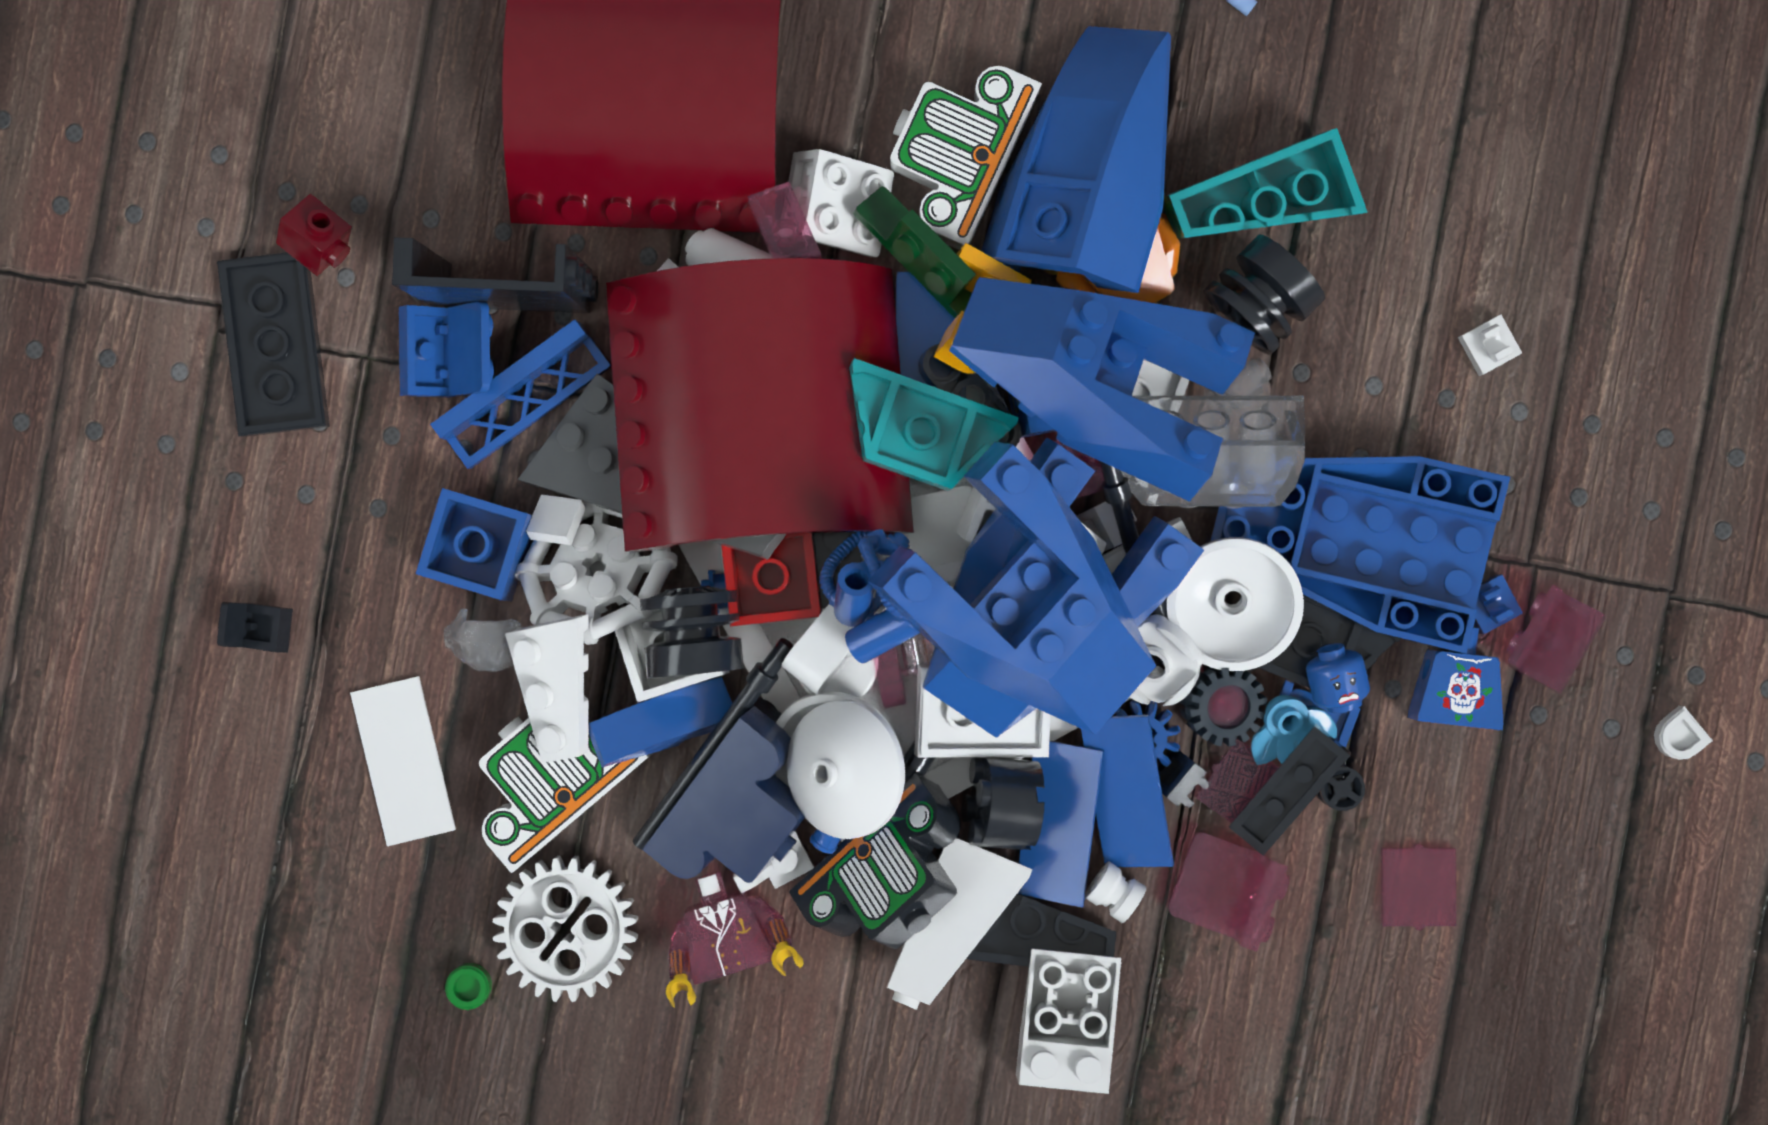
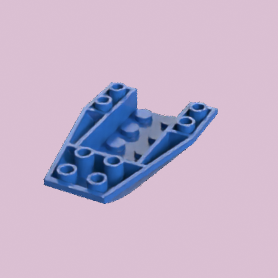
(1092, 165)
(1385, 541)

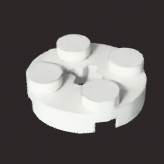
(1179, 657)

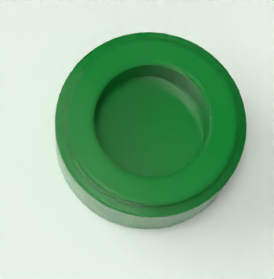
(468, 986)

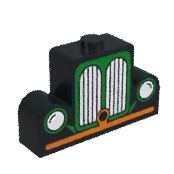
(888, 877)

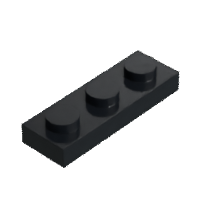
(1289, 789)

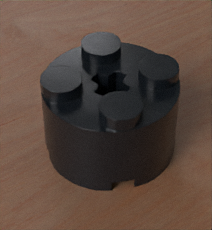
(1004, 803)

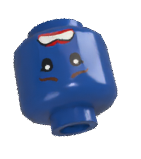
(1338, 678)

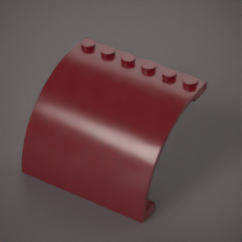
(639, 111)
(745, 400)

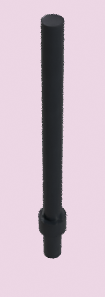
(760, 681)

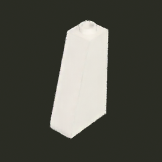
(933, 955)

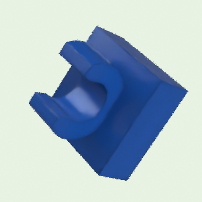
(1495, 604)

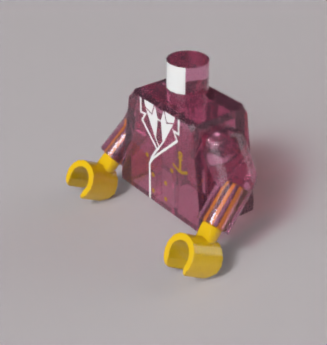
(725, 937)

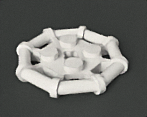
(593, 593)

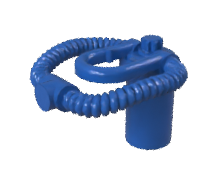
(853, 594)
(889, 626)

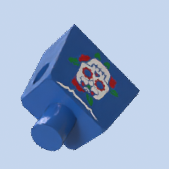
(1459, 689)

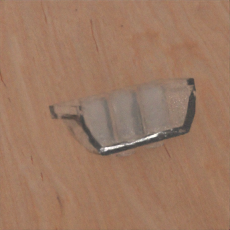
(1258, 451)

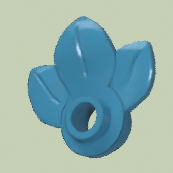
(1280, 738)

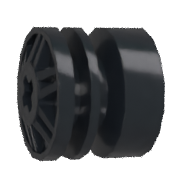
(1271, 286)
(691, 633)

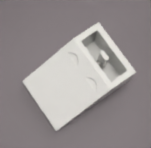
(1068, 1021)

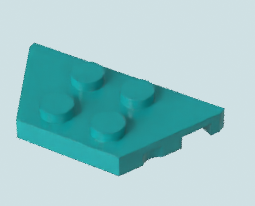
(921, 427)

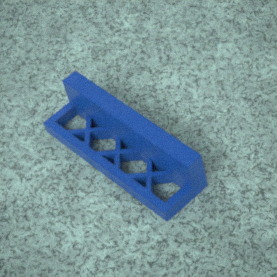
(511, 381)

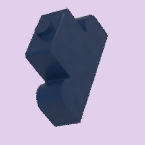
(733, 807)

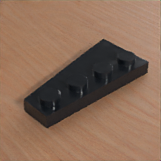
(1037, 926)

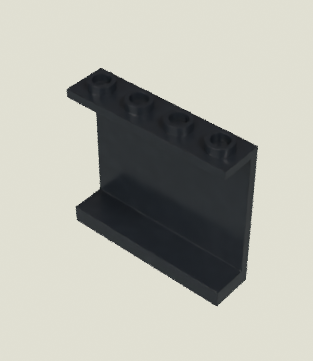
(429, 279)

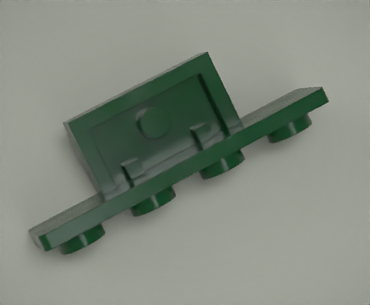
(917, 249)

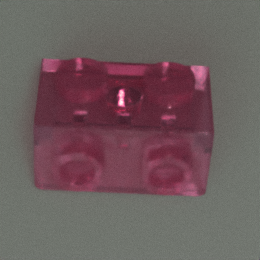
(1554, 639)

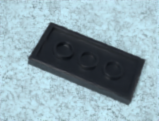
(272, 344)

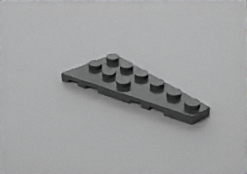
(584, 464)

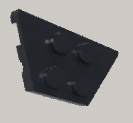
(1324, 627)

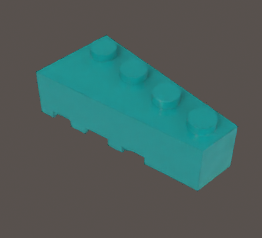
(1280, 188)

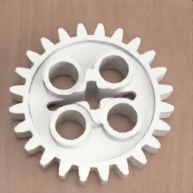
(596, 951)

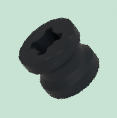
(1347, 791)

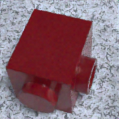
(314, 235)

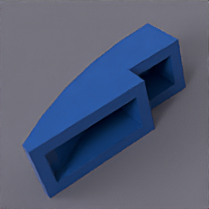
(659, 722)

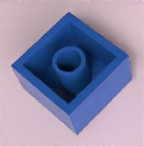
(475, 545)

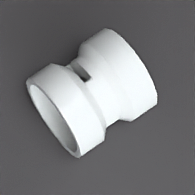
(1112, 890)

